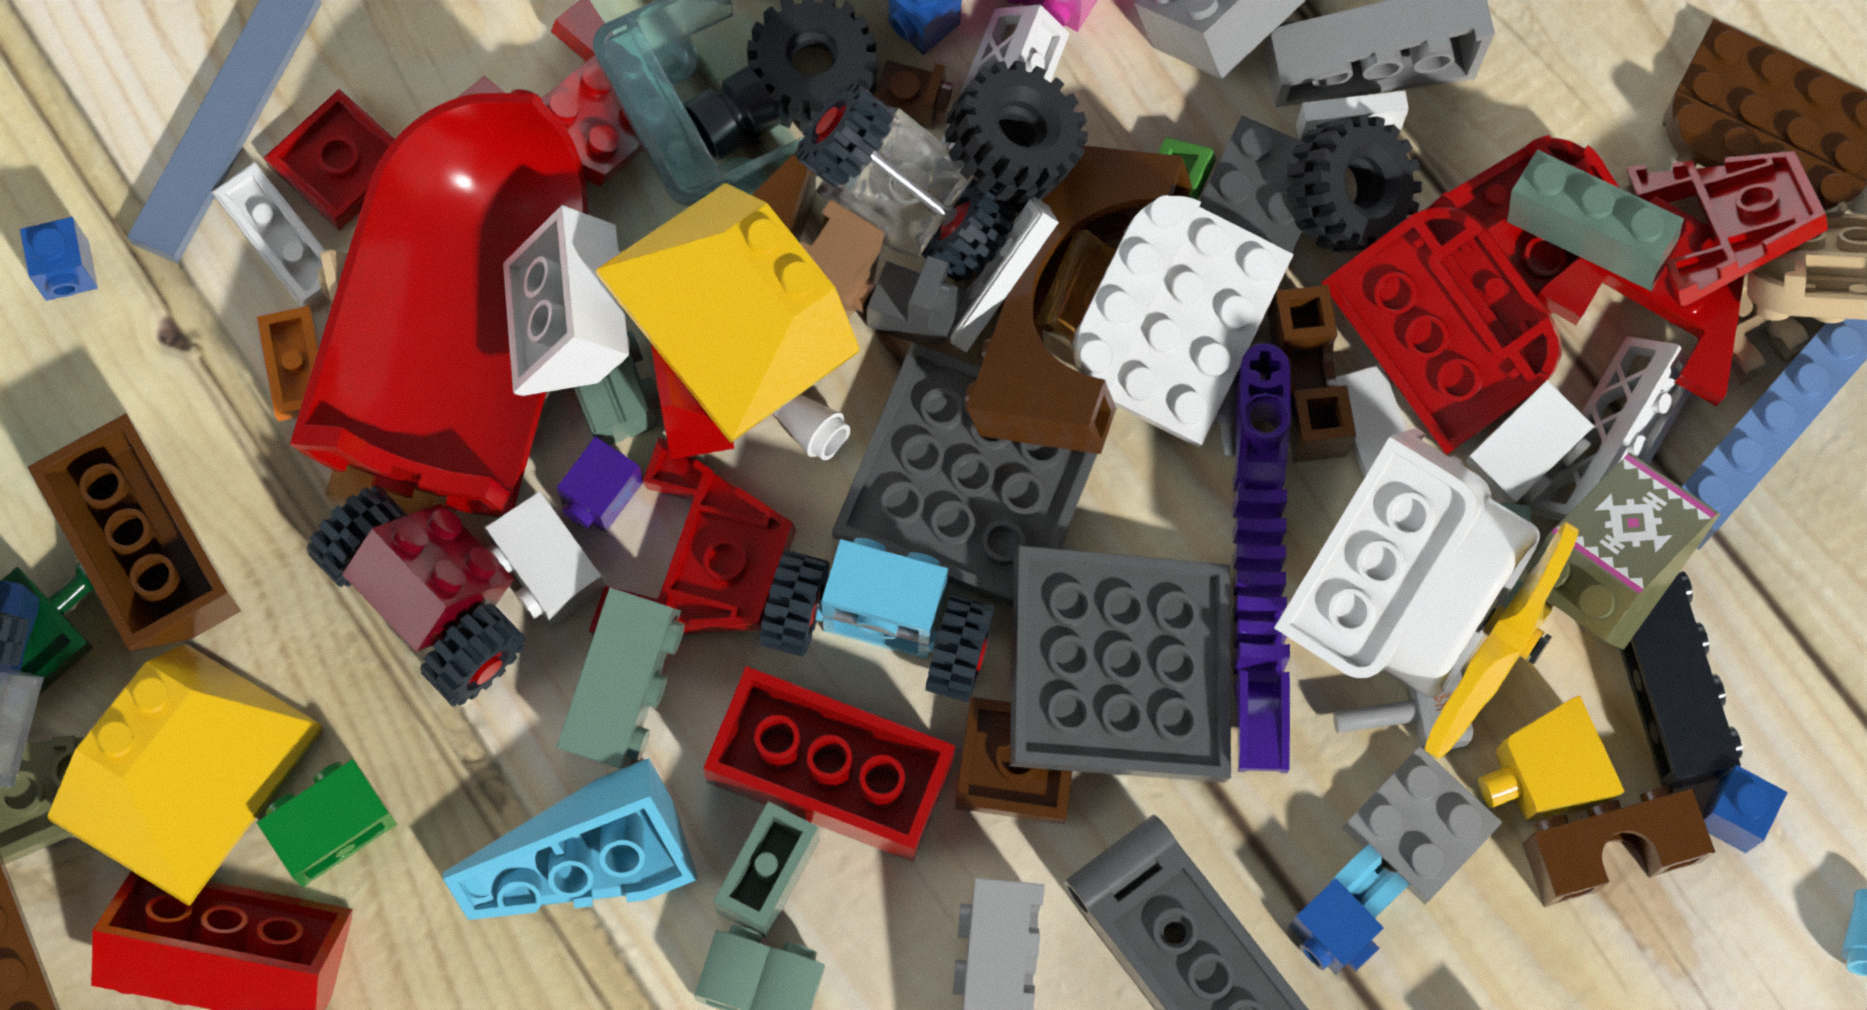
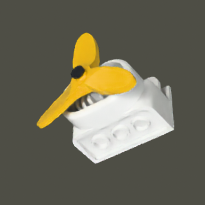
(1422, 578)

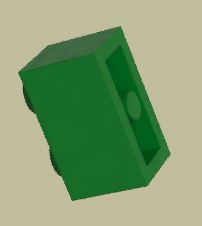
(325, 821)

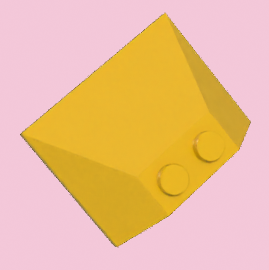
(733, 307)
(180, 769)

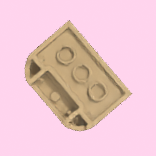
(1818, 278)

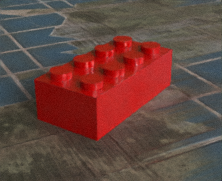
(829, 763)

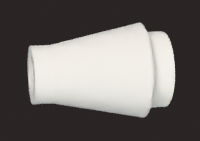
(814, 426)

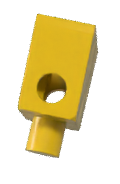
(1553, 766)

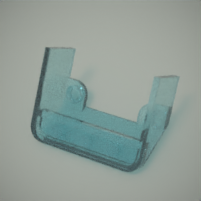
(641, 62)

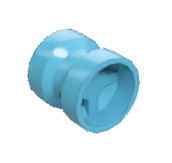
(1370, 882)

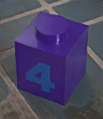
(599, 486)

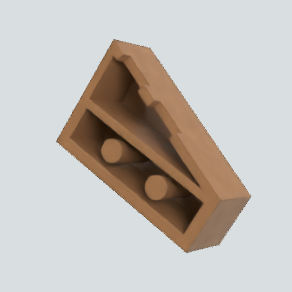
(848, 255)

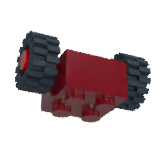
(427, 584)

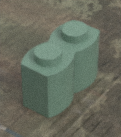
(757, 977)

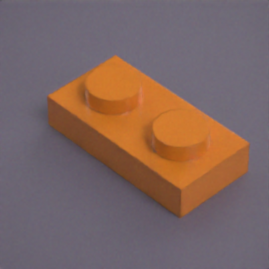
(289, 355)

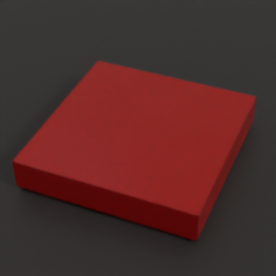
(332, 158)

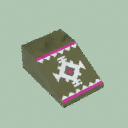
(1628, 549)

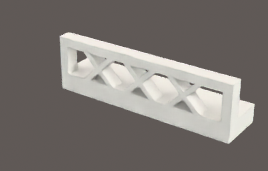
(1037, 41)
(1636, 429)

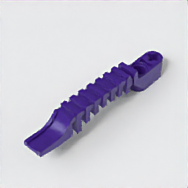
(1260, 500)

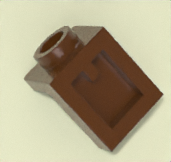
(915, 91)

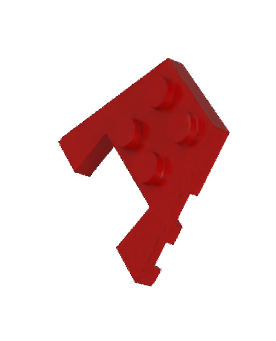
(585, 100)
(1752, 206)
(1709, 319)
(724, 551)

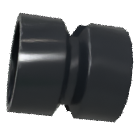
(735, 111)

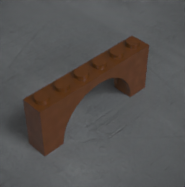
(1021, 386)

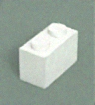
(1530, 444)
(545, 560)

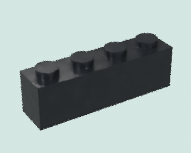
(1679, 694)

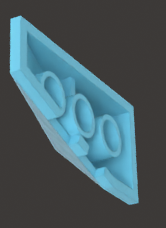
(595, 844)

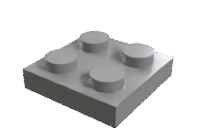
(1423, 824)

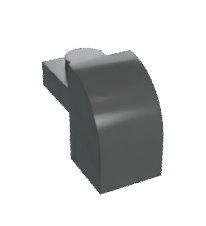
(915, 303)

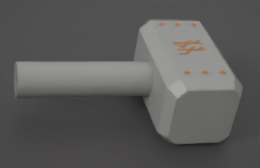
(1419, 709)

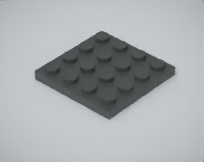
(953, 493)
(1120, 665)

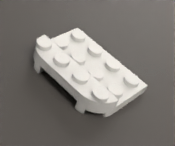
(1177, 314)

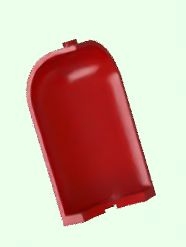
(418, 329)

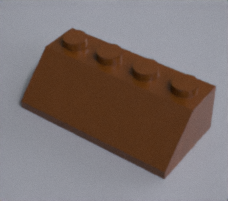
(133, 537)

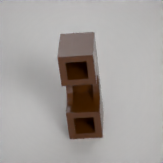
(1321, 411)
(1662, 828)

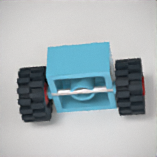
(882, 603)

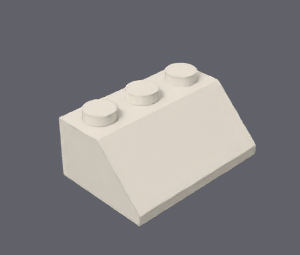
(559, 312)

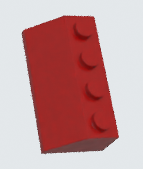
(221, 951)

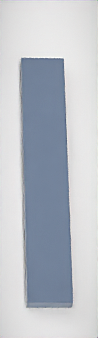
(221, 126)

